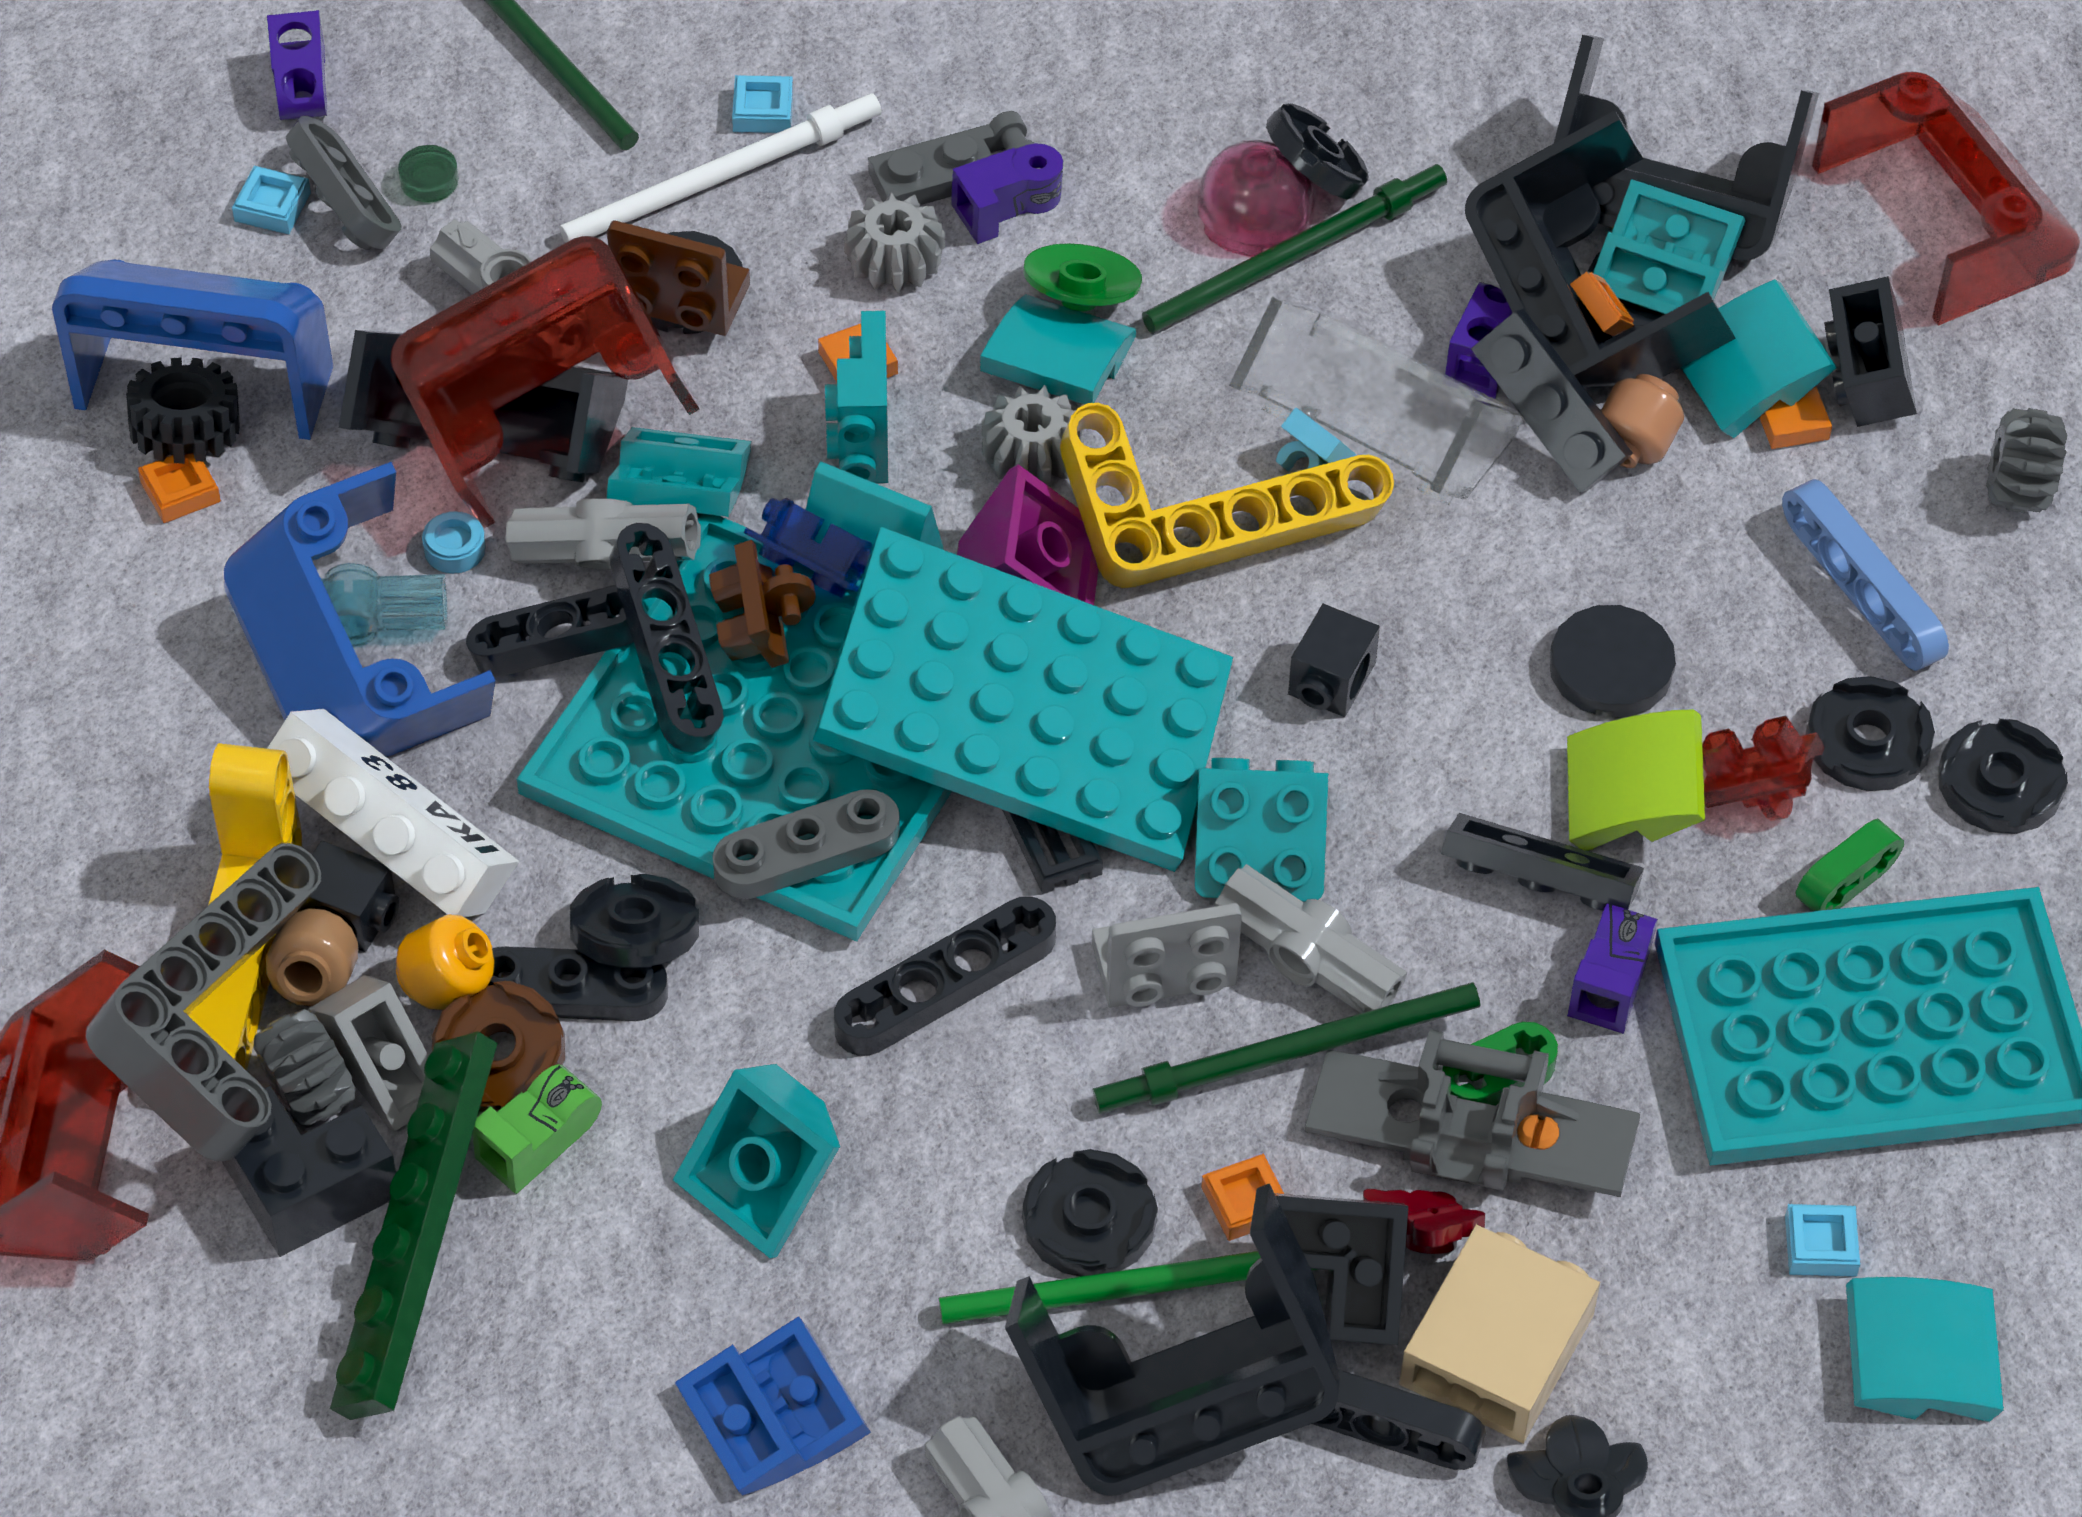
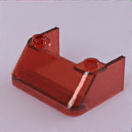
(2026, 230)
(516, 339)
(59, 1123)

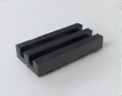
(1064, 868)

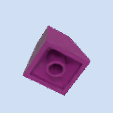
(1033, 536)

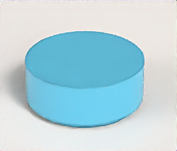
(454, 542)

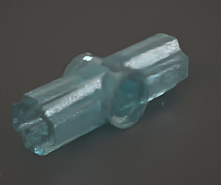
(385, 603)

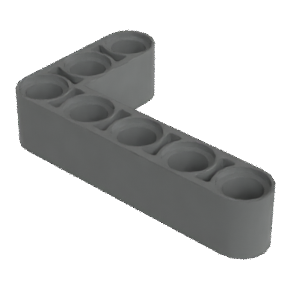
(146, 1024)

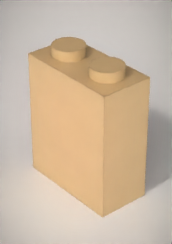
(1500, 1332)

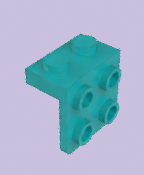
(1262, 821)

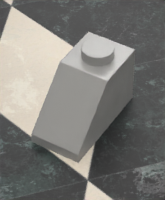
(376, 1046)

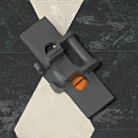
(1468, 1140)

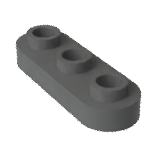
(343, 184)
(786, 860)

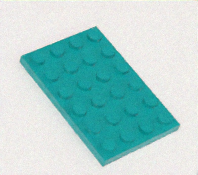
(1025, 699)
(1874, 1025)

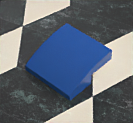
(772, 1407)

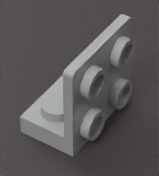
(1169, 955)

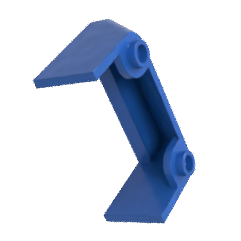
(193, 313)
(303, 639)

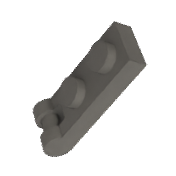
(929, 165)

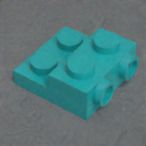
(861, 404)

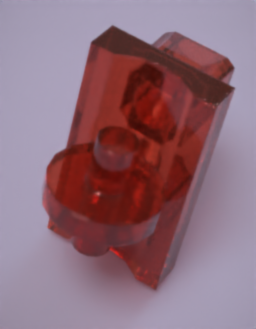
(1763, 774)

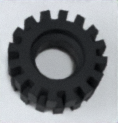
(183, 410)

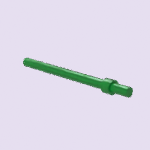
(1103, 1286)

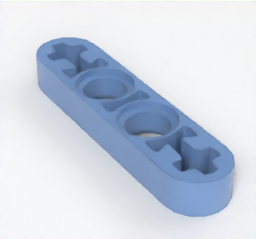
(1865, 575)

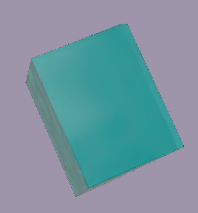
(866, 506)

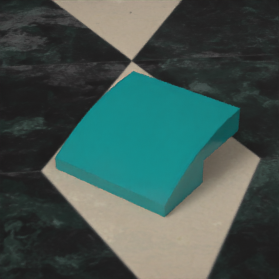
(1667, 248)
(1056, 348)
(1767, 362)
(680, 469)
(1924, 1347)

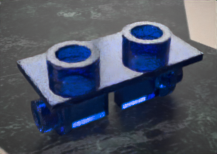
(791, 538)

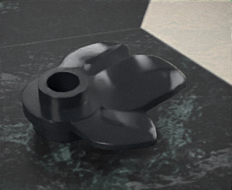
(1579, 1470)

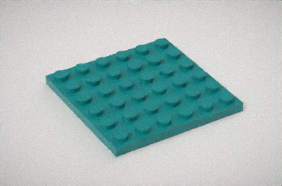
(622, 776)

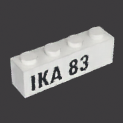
(392, 814)

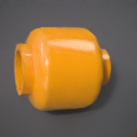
(444, 961)

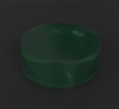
(428, 173)

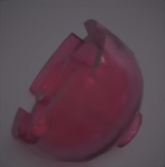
(1253, 198)

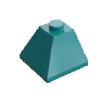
(760, 1155)

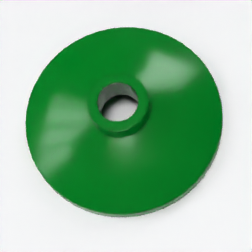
(1082, 275)

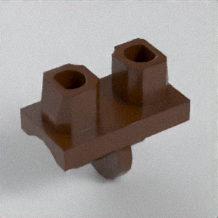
(767, 602)

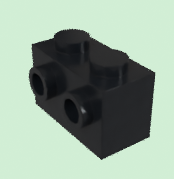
(1871, 352)

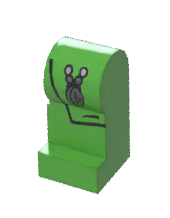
(535, 1127)

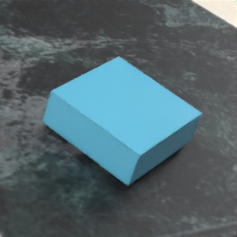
(762, 103)
(271, 200)
(1822, 1240)

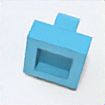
(1312, 442)

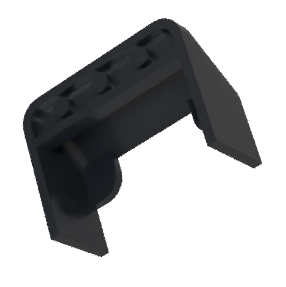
(1760, 183)
(1524, 230)
(557, 423)
(1196, 1399)

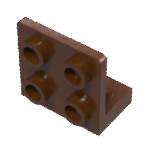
(680, 277)

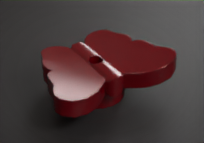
(1433, 1218)

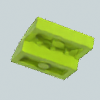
(1635, 777)

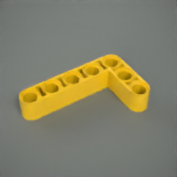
(1207, 515)
(252, 814)

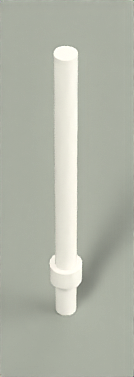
(821, 127)

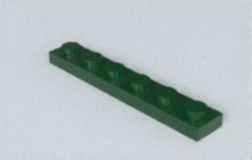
(413, 1227)

